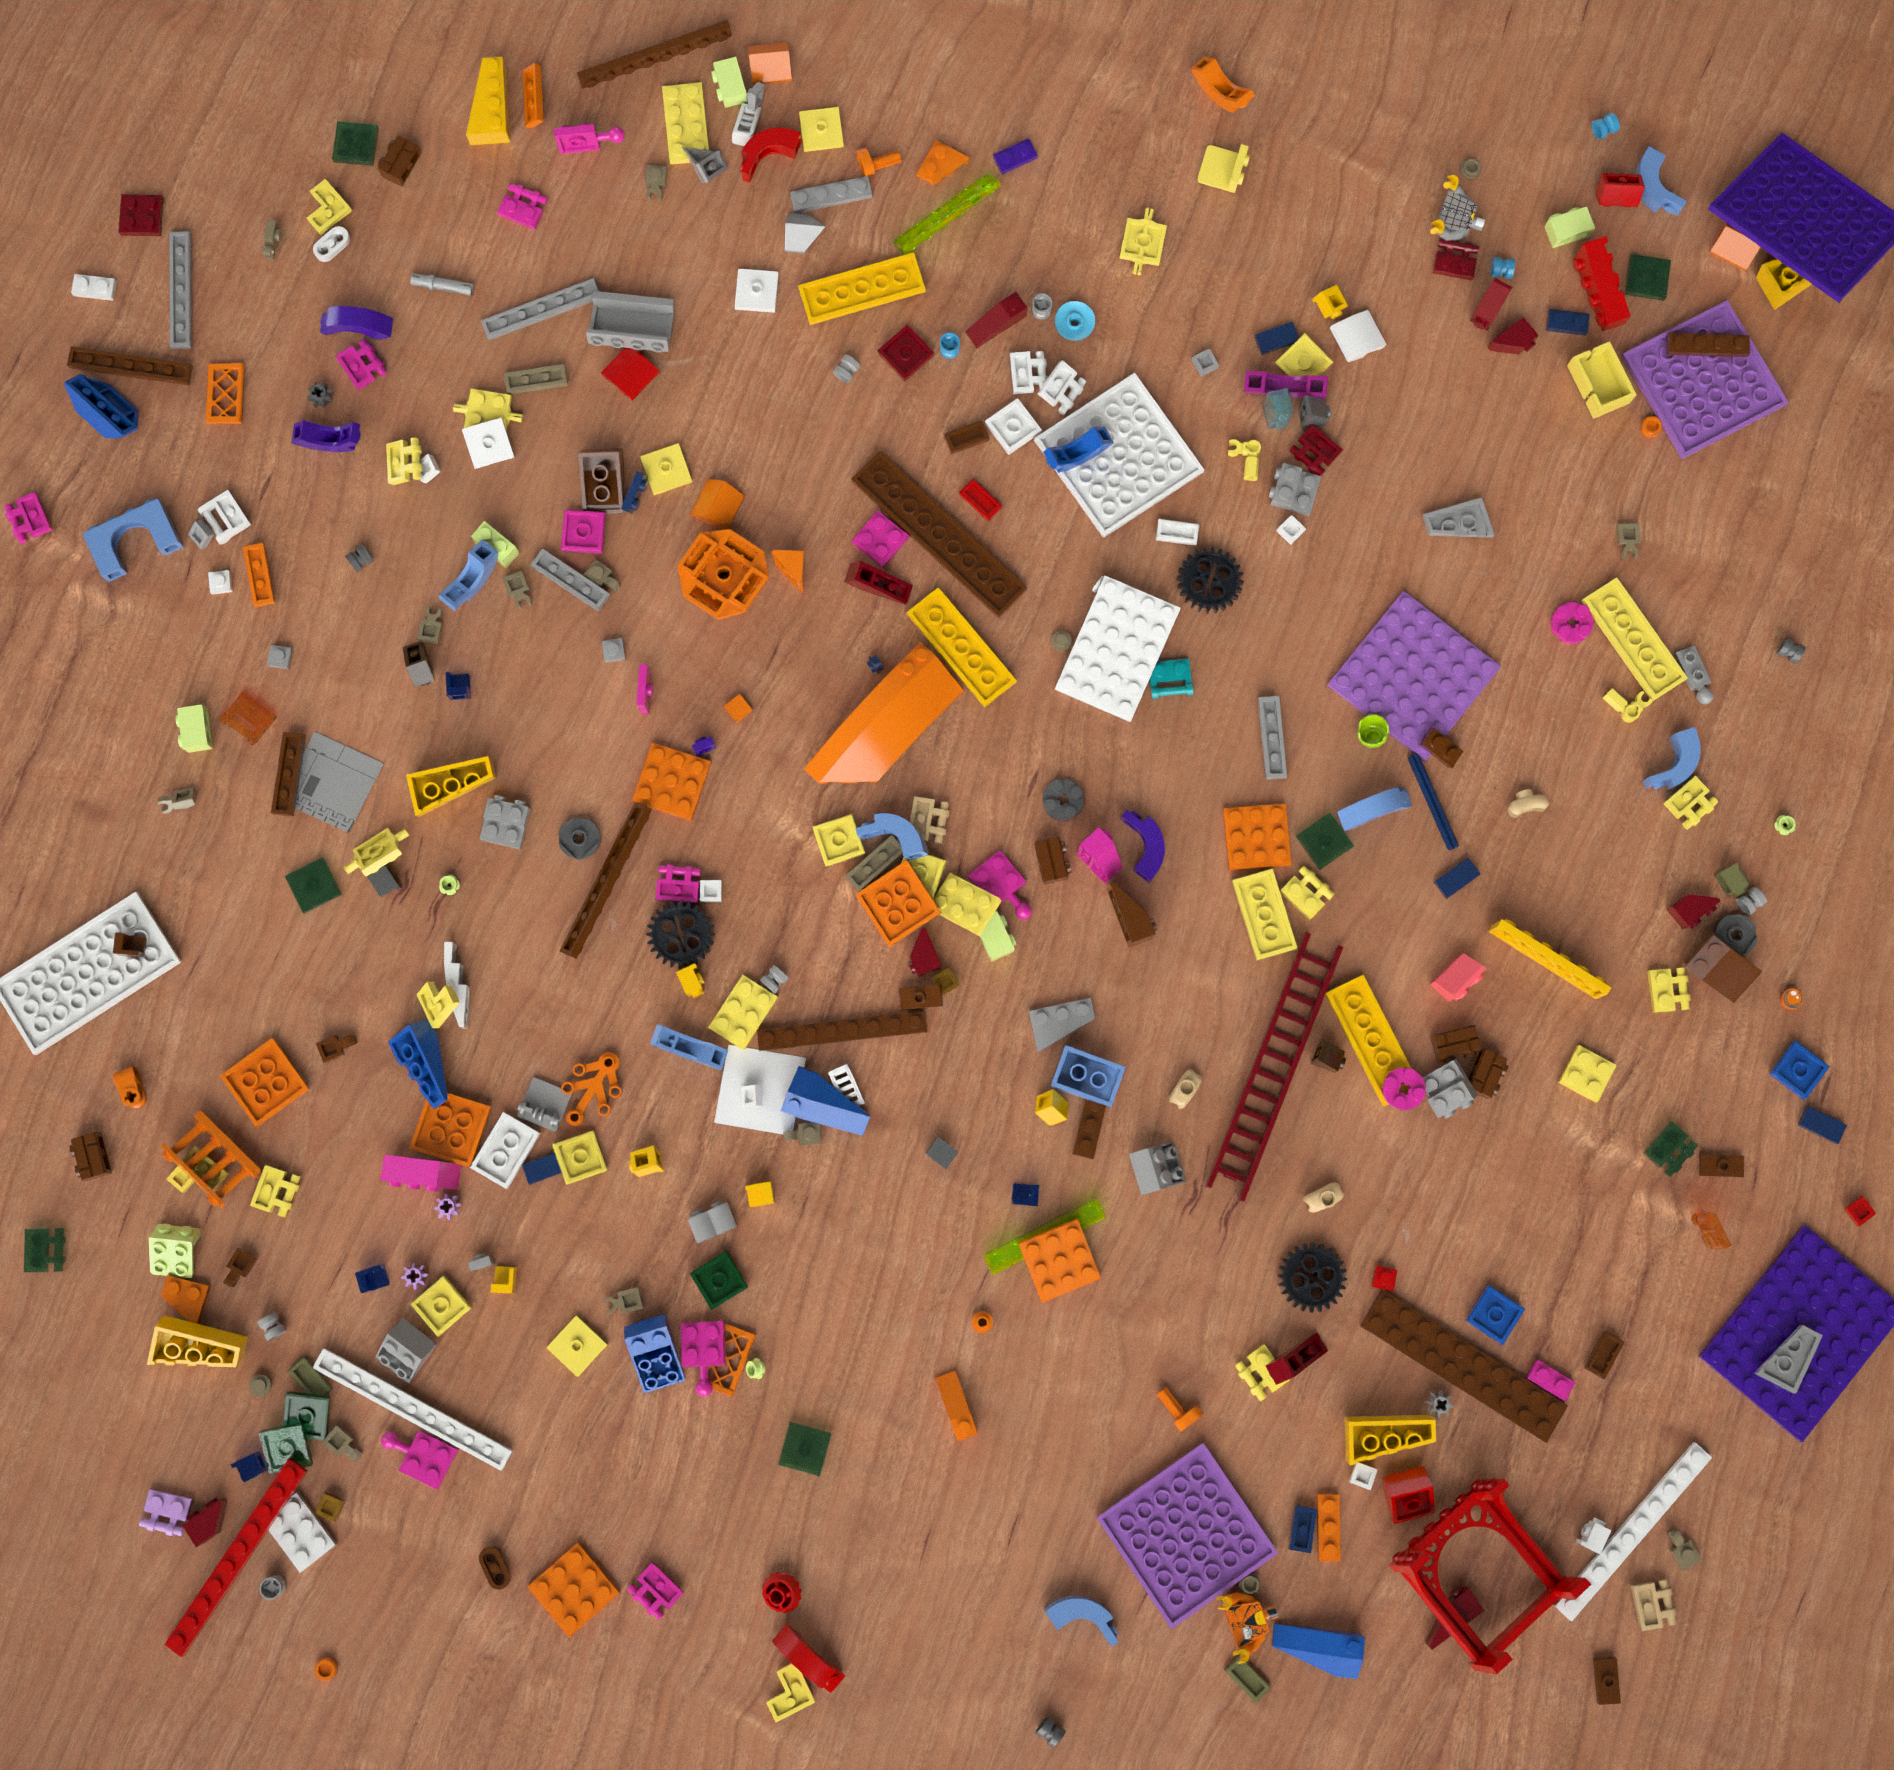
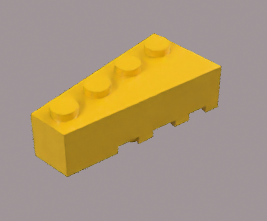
(490, 107)
(1780, 282)
(443, 784)
(193, 1344)
(1381, 1435)

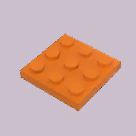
(671, 781)
(1257, 837)
(898, 903)
(264, 1082)
(451, 1129)
(1059, 1260)
(573, 1589)

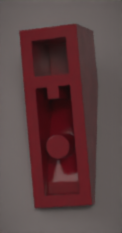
(1491, 304)
(997, 320)
(877, 582)
(1296, 1359)
(1467, 1607)

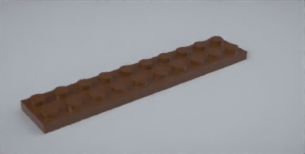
(939, 534)
(1464, 1366)

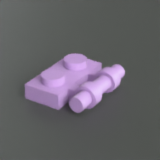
(167, 1505)

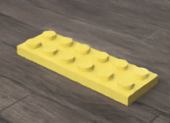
(1634, 639)

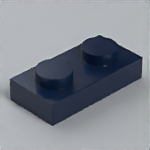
(1567, 322)
(637, 486)
(1302, 1529)

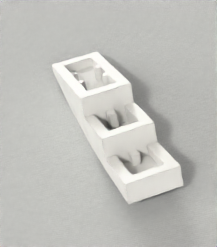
(454, 978)

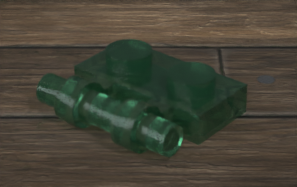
(1666, 1144)
(37, 1250)

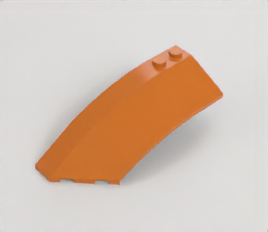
(887, 721)

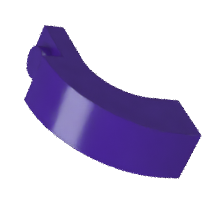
(356, 320)
(326, 438)
(1153, 844)

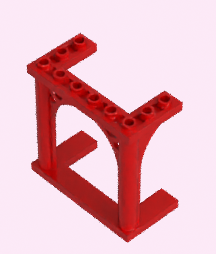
(1489, 1498)

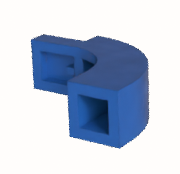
(1079, 451)

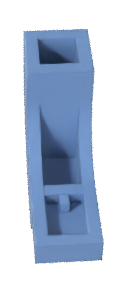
(1654, 193)
(475, 574)
(1687, 755)
(1374, 807)
(911, 839)
(688, 1047)
(1082, 1607)

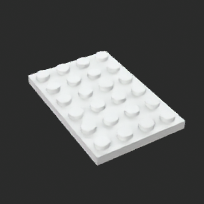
(1117, 648)

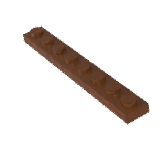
(661, 52)
(605, 880)
(841, 1031)

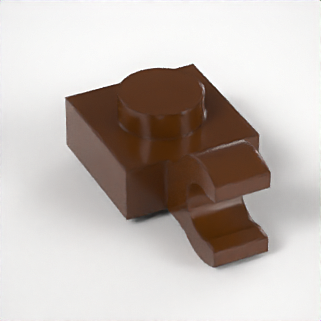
(333, 1047)
(240, 1264)

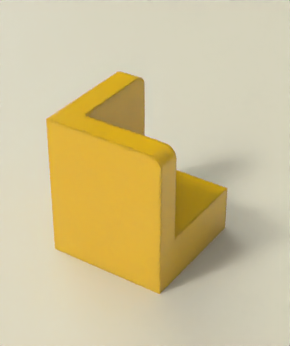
(1051, 1107)
(760, 1194)
(504, 1280)

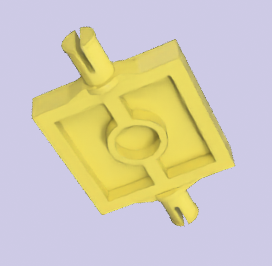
(1143, 241)
(487, 406)
(377, 852)

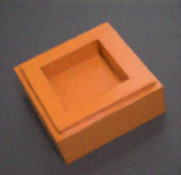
(737, 708)

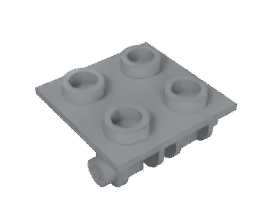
(544, 1104)

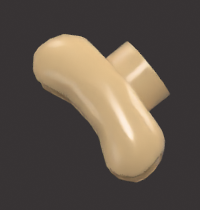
(1527, 802)
(1185, 1088)
(1324, 1197)

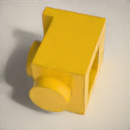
(1331, 302)
(691, 981)
(640, 1157)

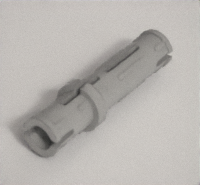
(433, 282)

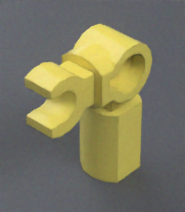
(1252, 451)
(1630, 711)

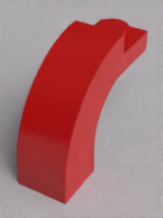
(768, 142)
(807, 1660)

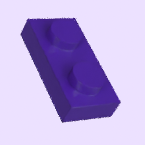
(1015, 156)

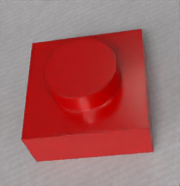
(1860, 1211)
(1384, 1278)

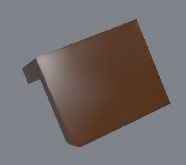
(129, 945)

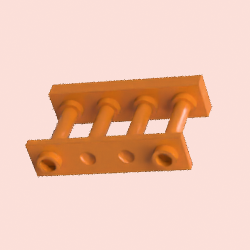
(217, 1139)

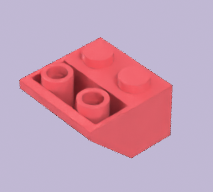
(1456, 978)

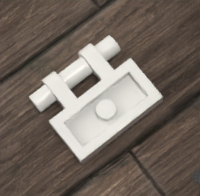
(1021, 371)
(1056, 385)

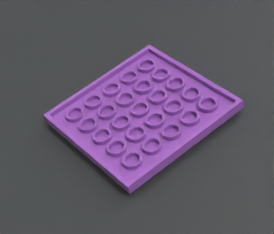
(1704, 395)
(1414, 673)
(1187, 1535)

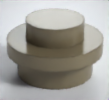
(1470, 168)
(1061, 641)
(260, 1385)
(1249, 1584)

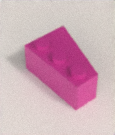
(1100, 855)
(420, 1172)

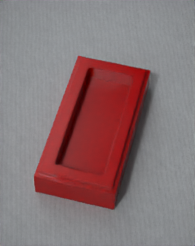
(980, 500)

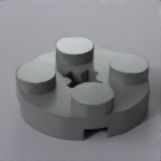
(1073, 794)
(580, 850)
(1746, 932)

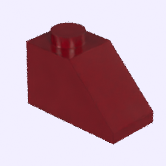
(1515, 339)
(923, 955)

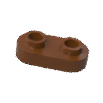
(492, 1568)

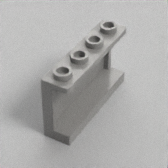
(631, 321)

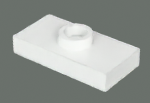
(1177, 532)

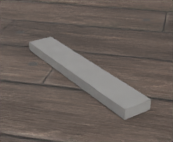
(180, 289)
(539, 309)

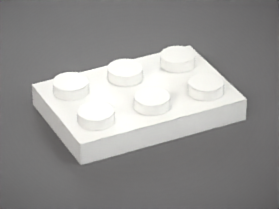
(505, 1150)
(301, 1533)

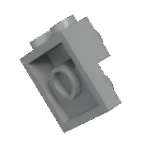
(1294, 489)
(505, 822)
(1449, 1089)

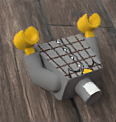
(1456, 213)

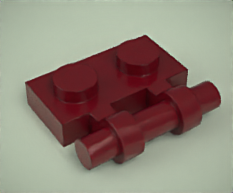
(1455, 265)
(1320, 446)

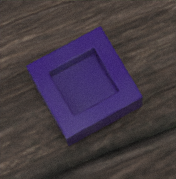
(703, 745)

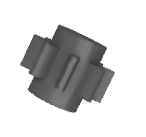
(315, 397)

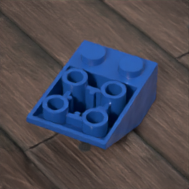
(654, 1353)

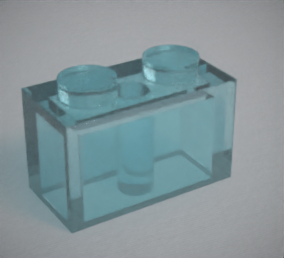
(1278, 409)

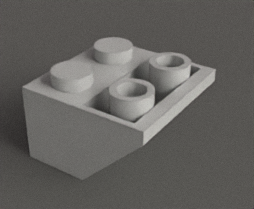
(1157, 1167)
(405, 1350)

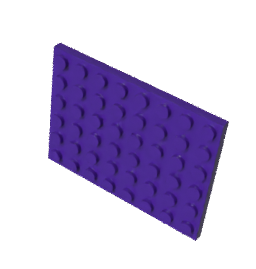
(1808, 217)
(1813, 1289)

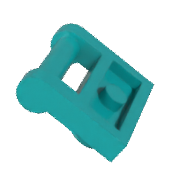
(1171, 672)

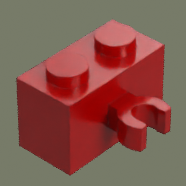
(1619, 189)

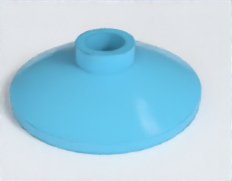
(1076, 312)

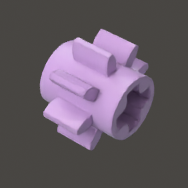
(442, 1203)
(413, 1270)

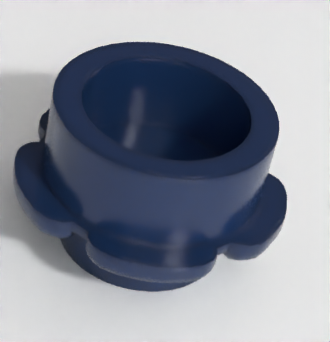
(875, 664)

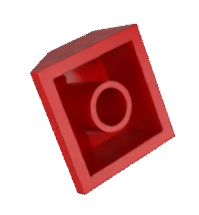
(1409, 1494)

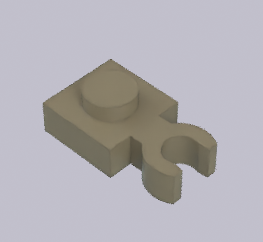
(655, 179)
(272, 236)
(1628, 536)
(517, 587)
(430, 629)
(628, 1301)

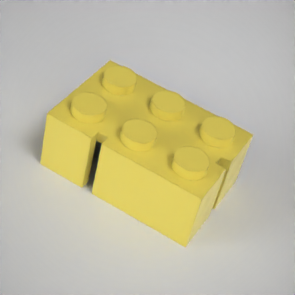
(1601, 380)

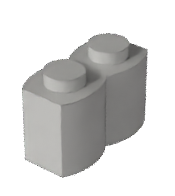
(712, 1222)

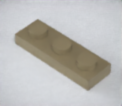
(535, 379)
(875, 863)

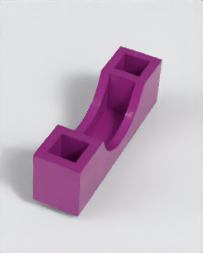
(1298, 386)

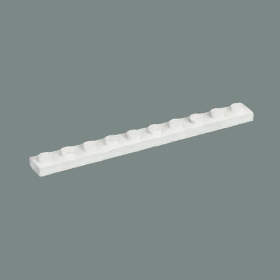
(412, 1409)
(1637, 1527)

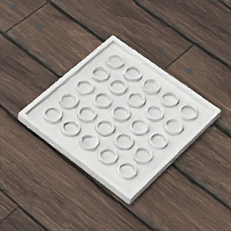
(1136, 470)

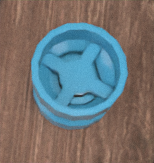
(1607, 125)
(1500, 267)
(950, 341)

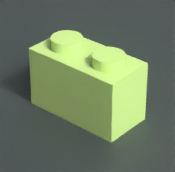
(730, 82)
(1569, 226)
(506, 550)
(194, 728)
(996, 938)

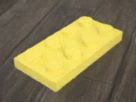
(684, 120)
(1264, 914)

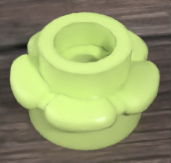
(1789, 821)
(444, 881)
(755, 1368)

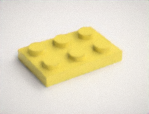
(966, 904)
(743, 1012)

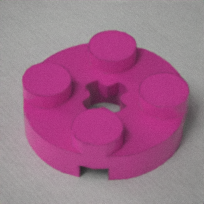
(1580, 614)
(1408, 1077)

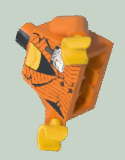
(1246, 1622)

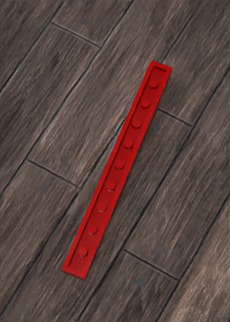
(236, 1557)

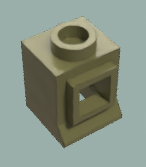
(1733, 880)

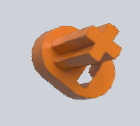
(869, 166)
(1182, 1418)

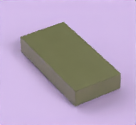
(309, 1379)
(1247, 1679)

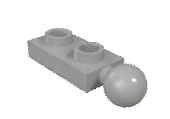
(1695, 671)

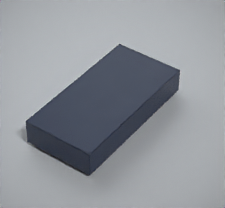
(1276, 338)
(1457, 878)
(1822, 1125)
(541, 1169)

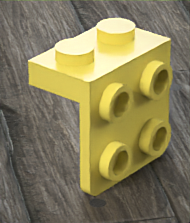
(1223, 167)

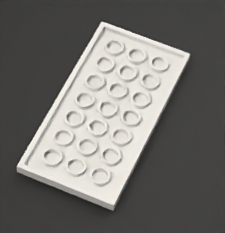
(82, 976)

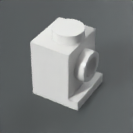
(1594, 1535)

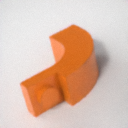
(1219, 87)

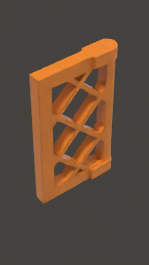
(211, 384)
(744, 1354)

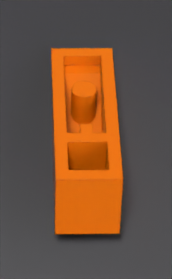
(956, 1406)

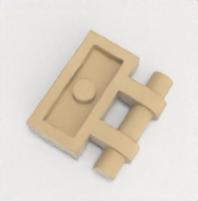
(922, 816)
(1647, 1605)

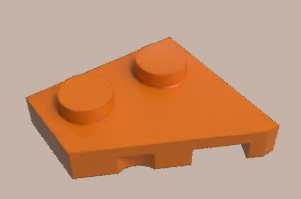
(941, 162)
(186, 1297)

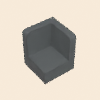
(384, 881)
(941, 1153)

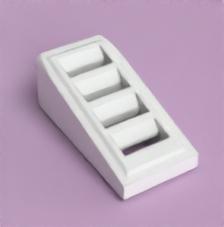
(739, 135)
(845, 1068)

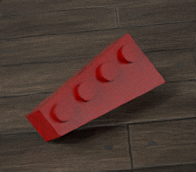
(1601, 284)

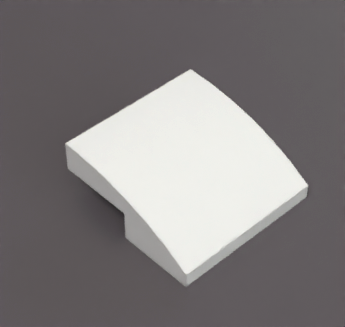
(1358, 336)

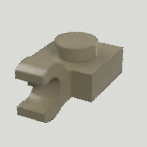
(601, 575)
(180, 799)
(807, 1134)
(340, 1442)
(1684, 1551)

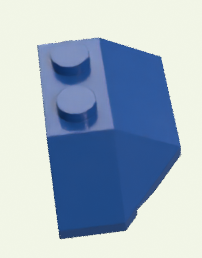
(102, 406)

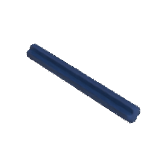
(1433, 801)

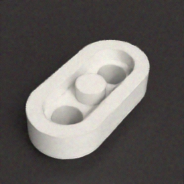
(330, 243)

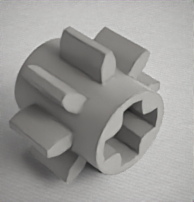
(1445, 1404)

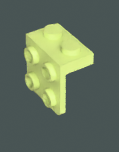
(172, 1250)

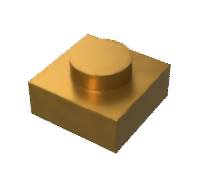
(946, 980)
(330, 1507)

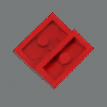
(630, 372)

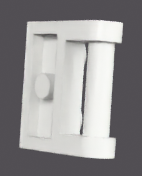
(229, 512)

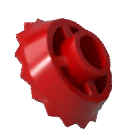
(781, 1592)

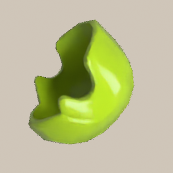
(1373, 731)

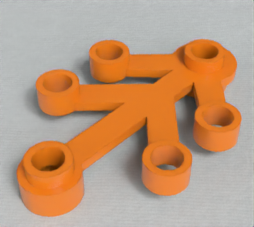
(594, 1086)

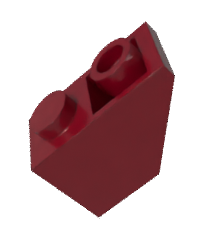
(1691, 908)
(206, 1524)

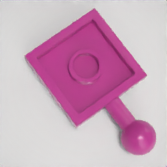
(584, 137)
(1001, 880)
(703, 1347)
(425, 1459)

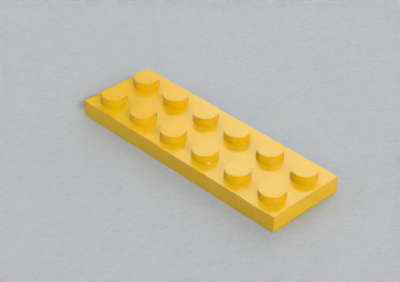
(861, 288)
(961, 647)
(1543, 954)
(1368, 1032)

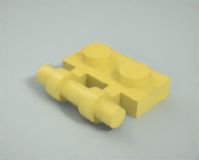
(398, 461)
(1686, 797)
(1304, 898)
(1662, 992)
(269, 1189)
(1259, 1359)

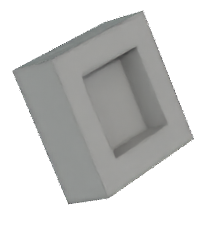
(755, 96)
(1205, 362)
(201, 534)
(613, 650)
(280, 657)
(481, 1261)

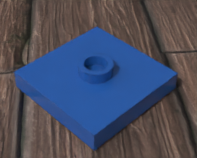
(1799, 1070)
(1495, 1314)

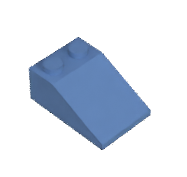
(1087, 1076)

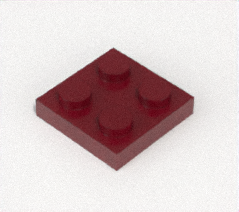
(140, 215)
(906, 353)

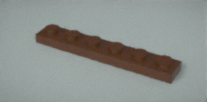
(129, 365)

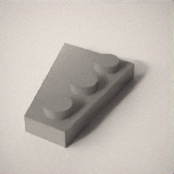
(1460, 520)
(1058, 1021)
(1791, 1359)

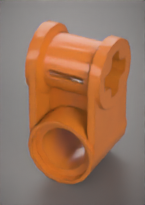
(129, 1083)

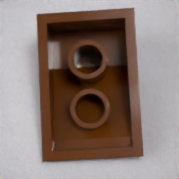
(602, 480)
(1132, 918)
(1722, 967)

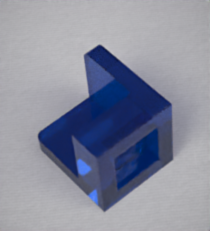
(458, 686)
(1025, 1194)
(372, 1278)
(250, 1466)

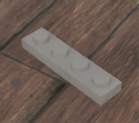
(831, 194)
(570, 580)
(1272, 737)

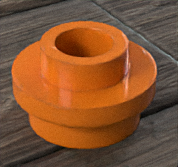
(987, 1327)

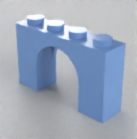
(104, 539)

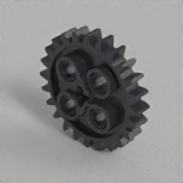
(1227, 586)
(661, 938)
(1302, 1294)

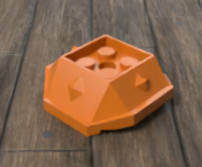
(719, 553)

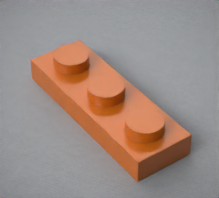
(533, 95)
(259, 575)
(1328, 1527)

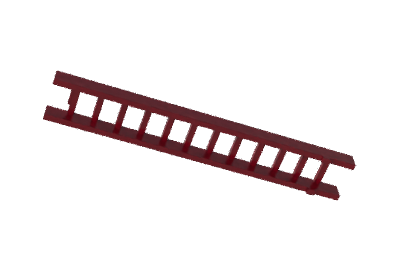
(1285, 1082)

